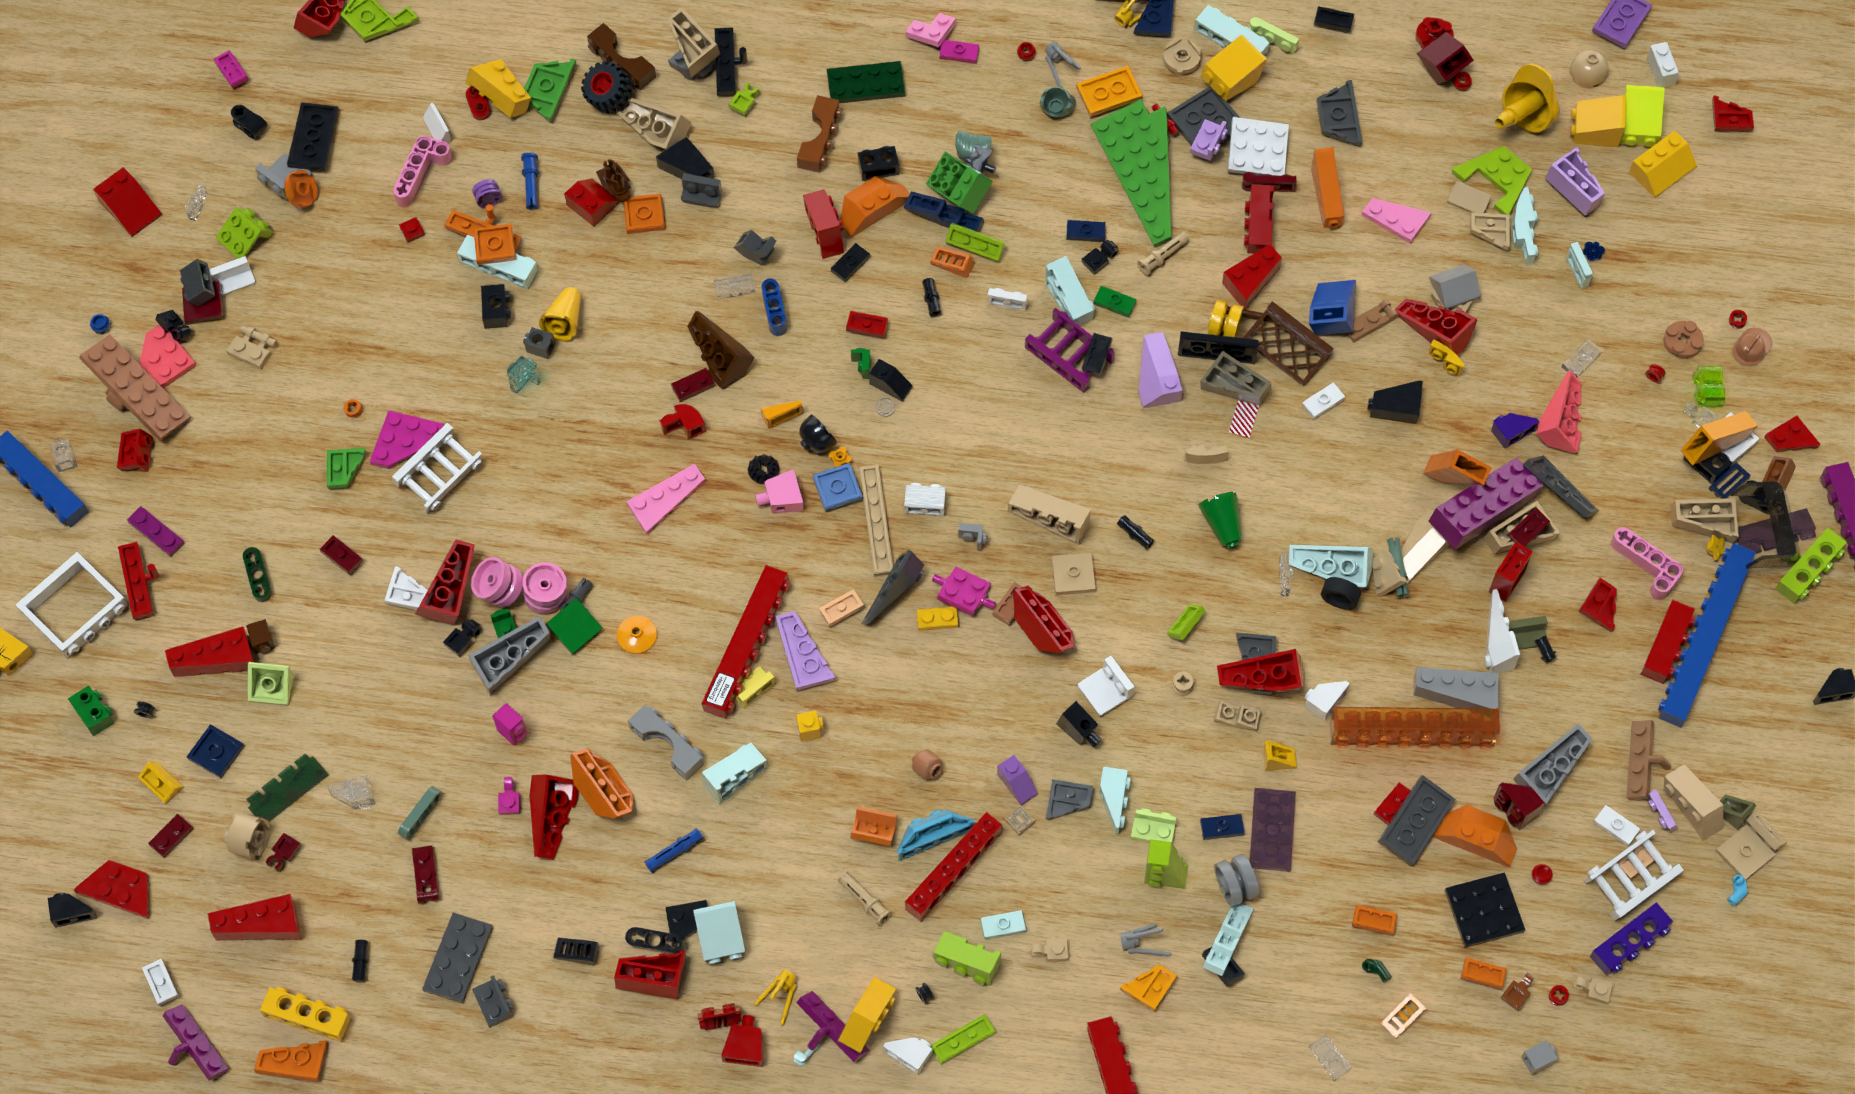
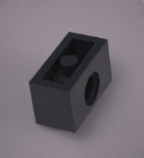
(491, 296)

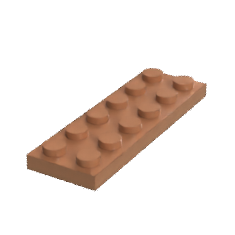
(134, 387)

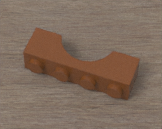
(812, 153)

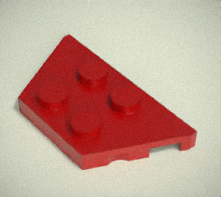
(118, 887)

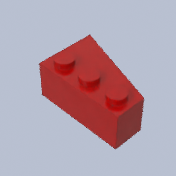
(1259, 218)
(651, 975)

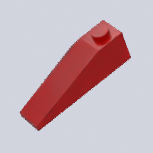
(1269, 672)
(550, 806)

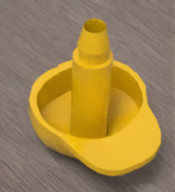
(1529, 100)

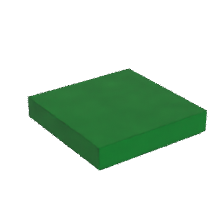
(573, 626)

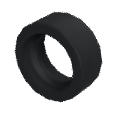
(1341, 593)

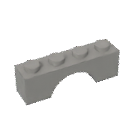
(649, 725)

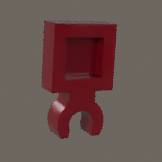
(285, 849)

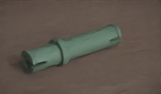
(1395, 550)

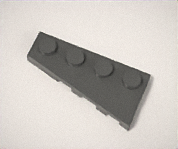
(1553, 478)

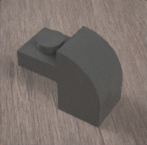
(755, 247)

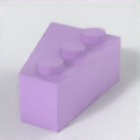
(1575, 182)

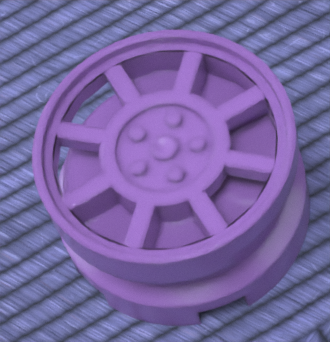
(486, 192)

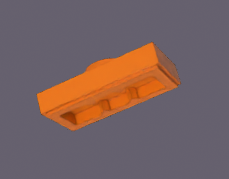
(1374, 920)
(1483, 973)

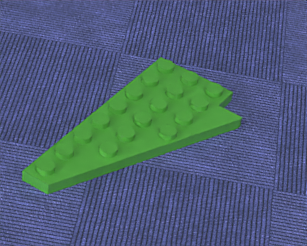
(1140, 157)

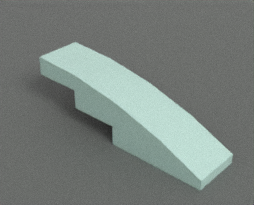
(1227, 938)

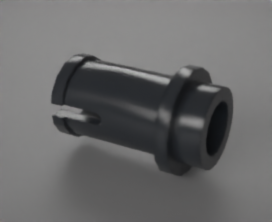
(1545, 649)

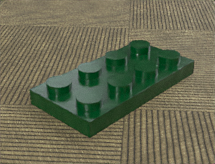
(866, 82)

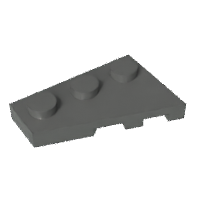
(1254, 646)

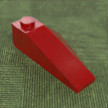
(318, 17)
(1435, 323)

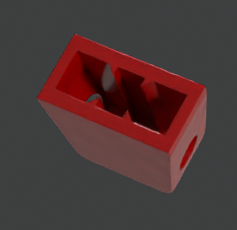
(744, 1044)

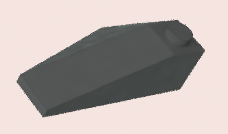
(902, 575)

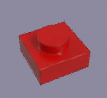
(411, 229)

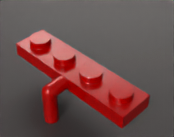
(137, 580)

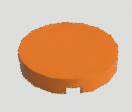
(300, 189)

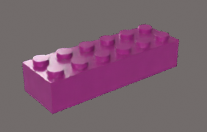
(1485, 504)

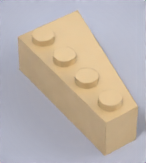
(1050, 513)

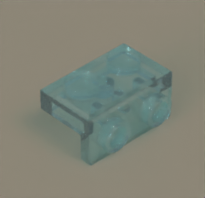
(521, 372)

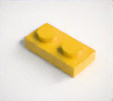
(937, 618)

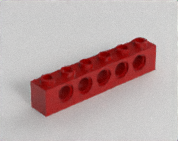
(953, 867)

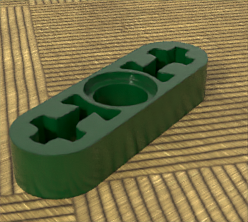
(250, 568)

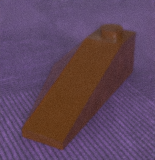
(722, 353)

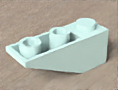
(1112, 790)

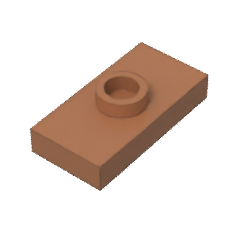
(1005, 608)

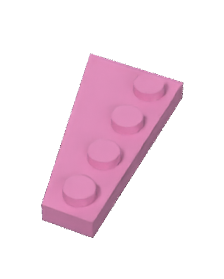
(664, 497)

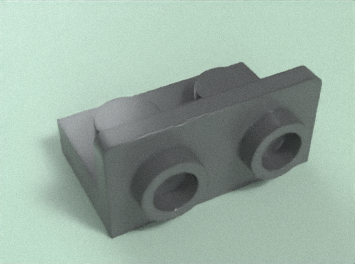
(701, 190)
(492, 1002)

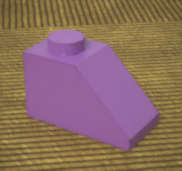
(1016, 780)

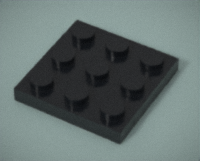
(1484, 910)

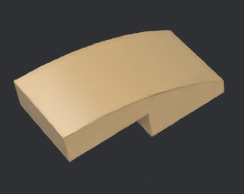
(1199, 455)
(1235, 716)

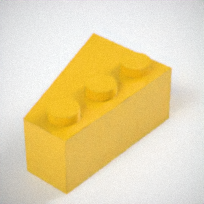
(500, 86)
(868, 1014)

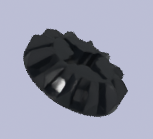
(761, 476)

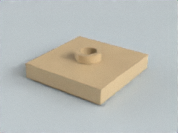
(1073, 573)
(1745, 852)

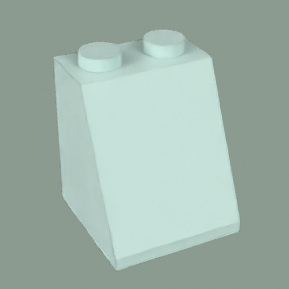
(719, 932)

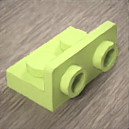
(1153, 826)

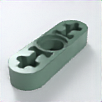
(419, 813)

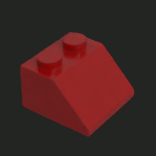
(590, 200)

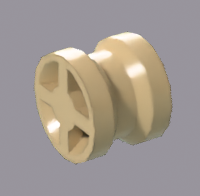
(1182, 688)

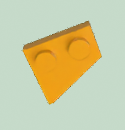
(1150, 987)

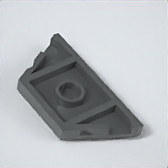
(1339, 114)

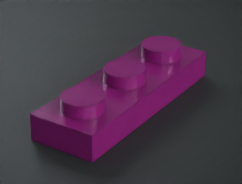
(155, 531)

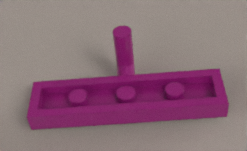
(828, 1024)
(194, 1042)

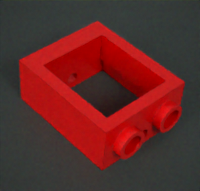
(1511, 570)

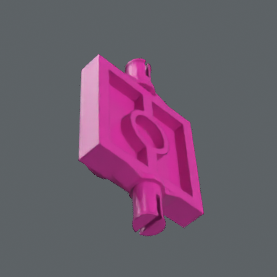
(964, 591)

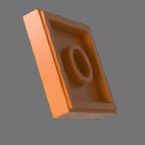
(644, 214)
(494, 244)

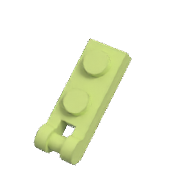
(1274, 35)

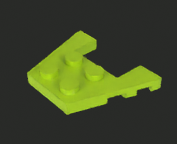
(372, 20)
(1502, 170)

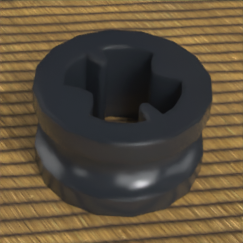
(144, 709)
(924, 993)

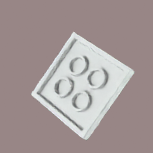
(1257, 147)

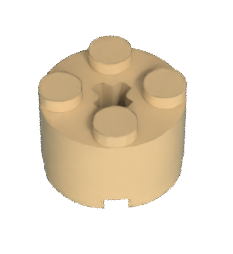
(247, 835)

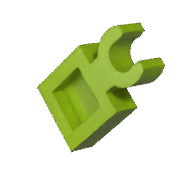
(744, 100)

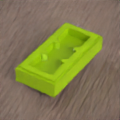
(1186, 622)

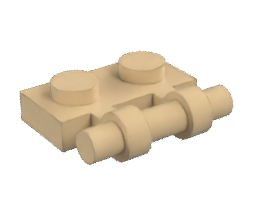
(248, 352)

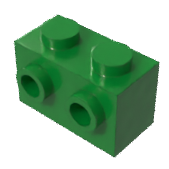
(90, 710)

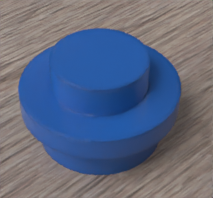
(99, 323)

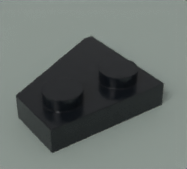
(682, 918)

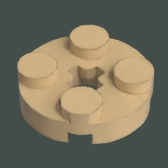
(1178, 65)

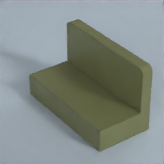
(1528, 631)

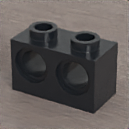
(878, 167)
(1710, 472)

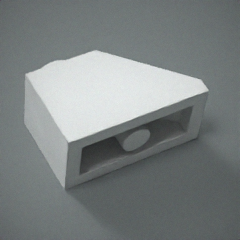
(1325, 698)
(909, 1052)

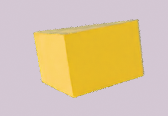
(1278, 756)

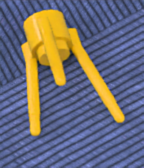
(1124, 15)
(783, 982)

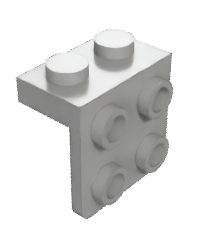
(276, 175)

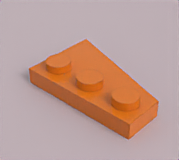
(294, 1062)

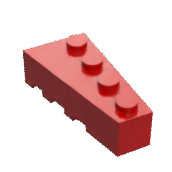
(446, 591)

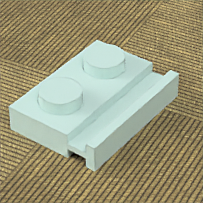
(1579, 265)

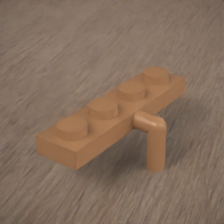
(1641, 760)

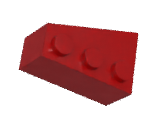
(824, 222)
(1251, 275)

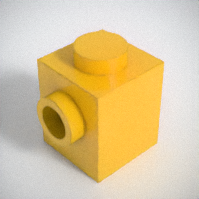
(809, 725)

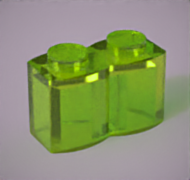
(1709, 386)

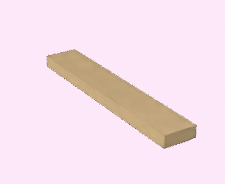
(876, 520)

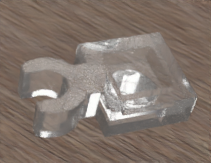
(195, 203)

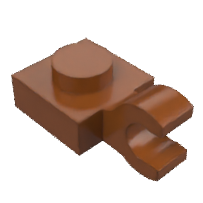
(1517, 992)

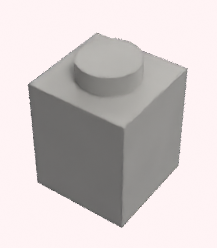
(1540, 1057)

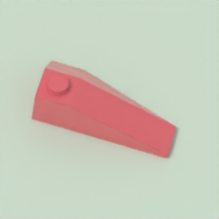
(1560, 420)

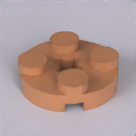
(1686, 329)

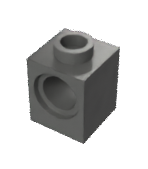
(544, 348)

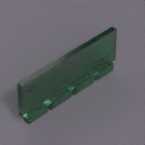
(292, 786)

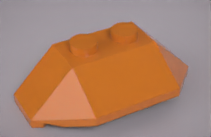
(871, 203)
(600, 785)
(1478, 834)

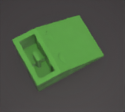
(959, 182)

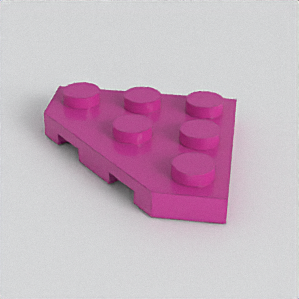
(401, 438)

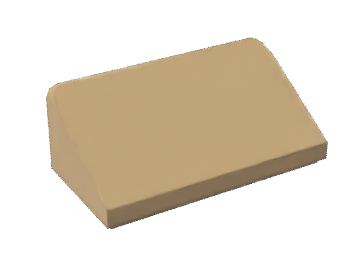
(1469, 198)

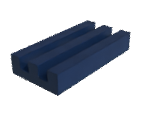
(1719, 492)

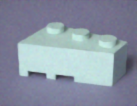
(1068, 291)
(733, 772)

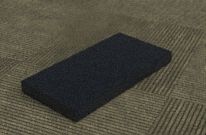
(313, 136)
(1211, 346)

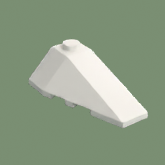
(1501, 643)

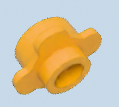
(842, 451)

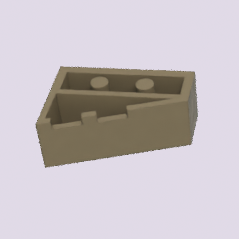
(1235, 380)

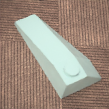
(1334, 561)

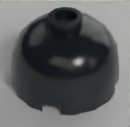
(815, 435)

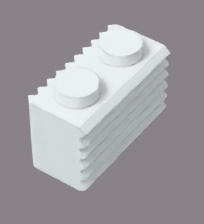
(1662, 65)
(925, 499)

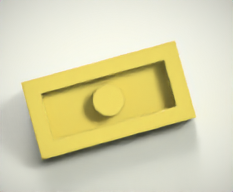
(755, 686)

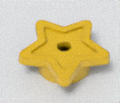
(1715, 547)

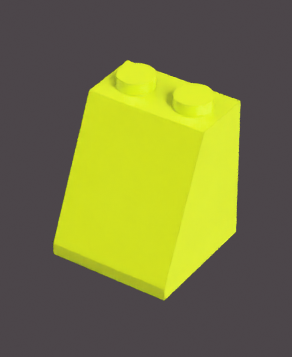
(1643, 115)

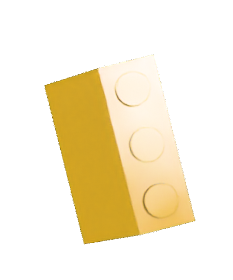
(1663, 164)

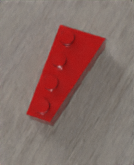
(212, 654)
(259, 920)

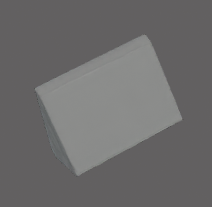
(1456, 286)

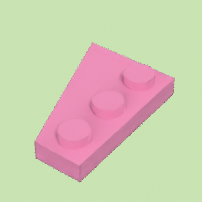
(1396, 218)

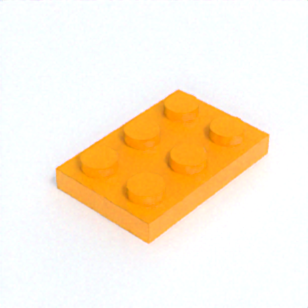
(1109, 91)

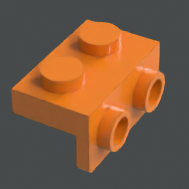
(874, 826)

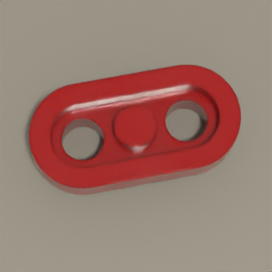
(475, 102)

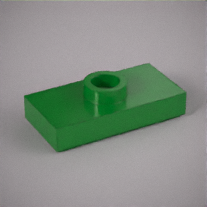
(1114, 301)

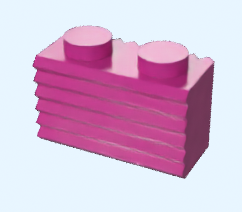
(510, 724)

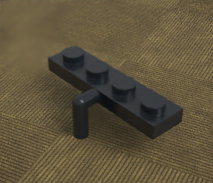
(726, 61)

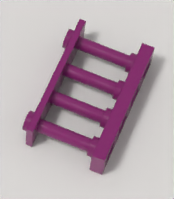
(1051, 356)

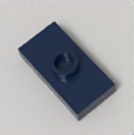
(1085, 230)
(1222, 826)

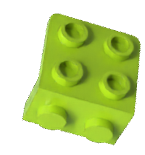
(242, 231)

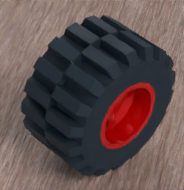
(607, 87)

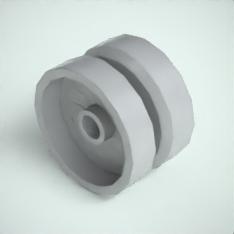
(1237, 880)

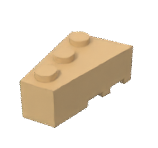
(1695, 801)

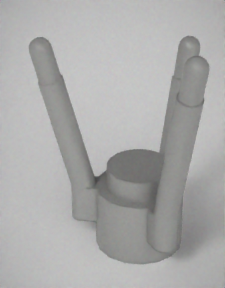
(1056, 53)
(1130, 940)

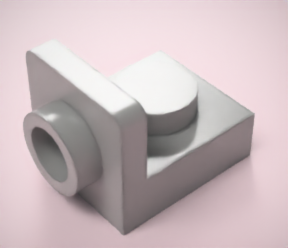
(972, 531)

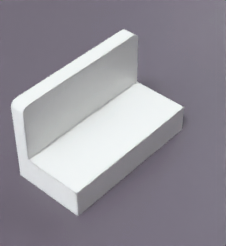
(233, 275)

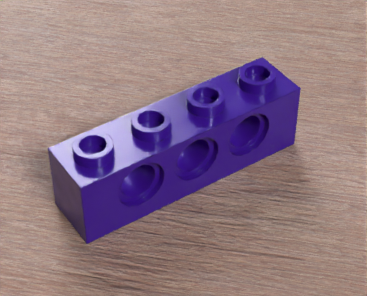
(1654, 917)

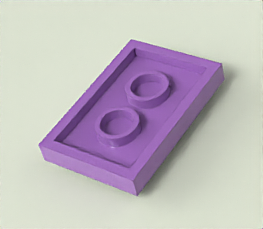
(1621, 20)

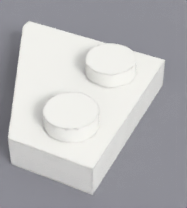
(404, 591)

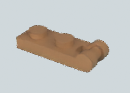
(1372, 320)

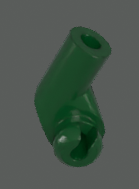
(1376, 967)

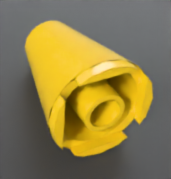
(562, 315)

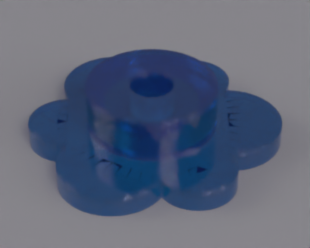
(1593, 251)

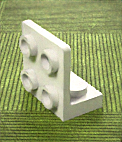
(1107, 687)

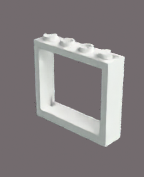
(51, 585)

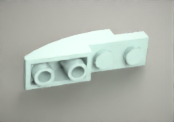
(1523, 226)

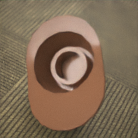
(1752, 346)

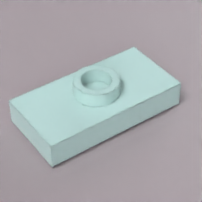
(1003, 924)

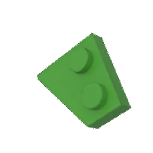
(342, 466)

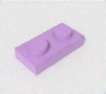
(1657, 804)

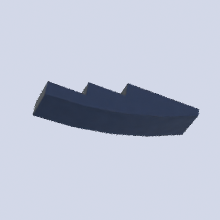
(941, 213)

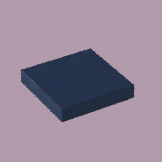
(215, 751)

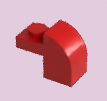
(685, 417)

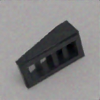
(589, 960)

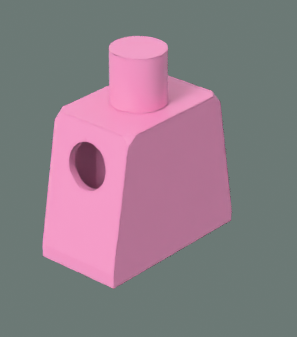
(782, 494)

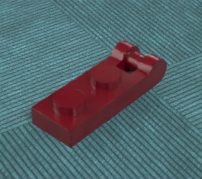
(1281, 183)
(425, 873)

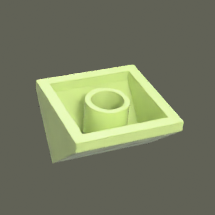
(269, 683)

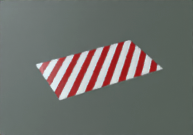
(1243, 418)

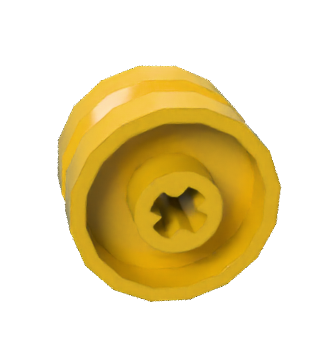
(1223, 323)

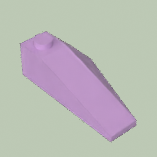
(1158, 375)

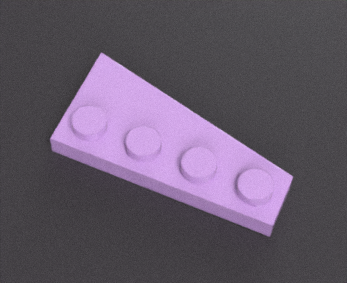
(804, 659)

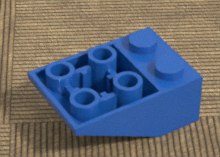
(1333, 307)

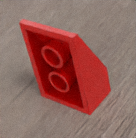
(127, 201)

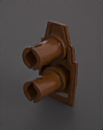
(614, 180)

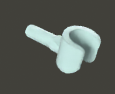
(801, 1058)

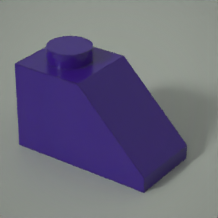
(1513, 427)

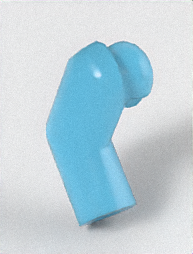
(1740, 890)

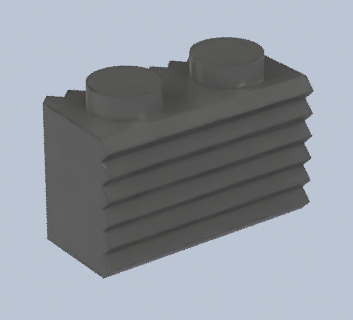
(197, 282)

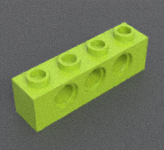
(1827, 542)

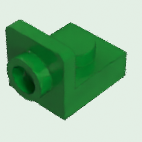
(863, 358)
(502, 622)

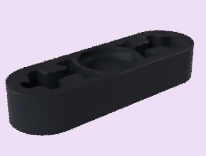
(650, 933)

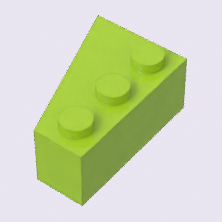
(1165, 866)
(967, 958)

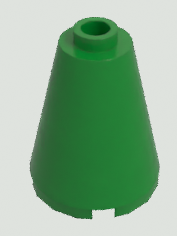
(1223, 518)

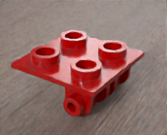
(728, 1009)

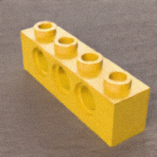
(333, 1029)

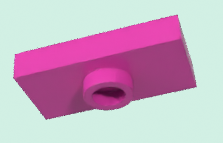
(959, 51)
(231, 69)

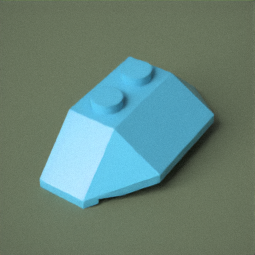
(933, 831)

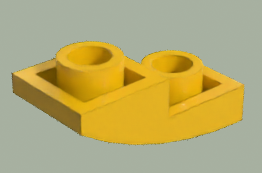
(1452, 362)

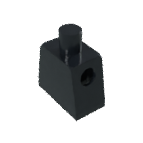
(1074, 720)

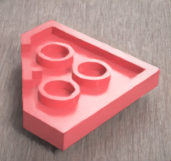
(164, 357)

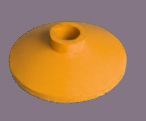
(638, 642)

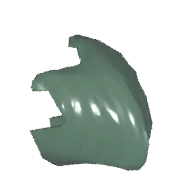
(1057, 102)
(965, 143)

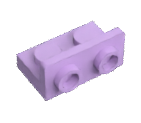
(1208, 139)

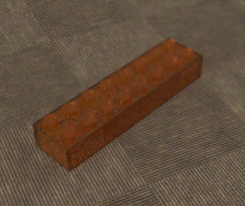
(1414, 727)

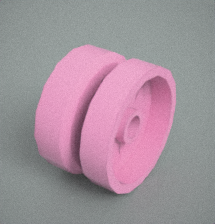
(497, 582)
(544, 588)

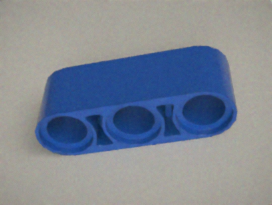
(774, 299)

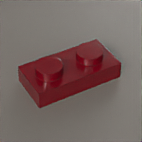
(692, 385)
(1529, 527)
(341, 555)
(170, 835)

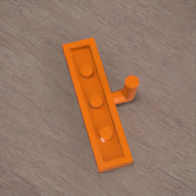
(464, 224)

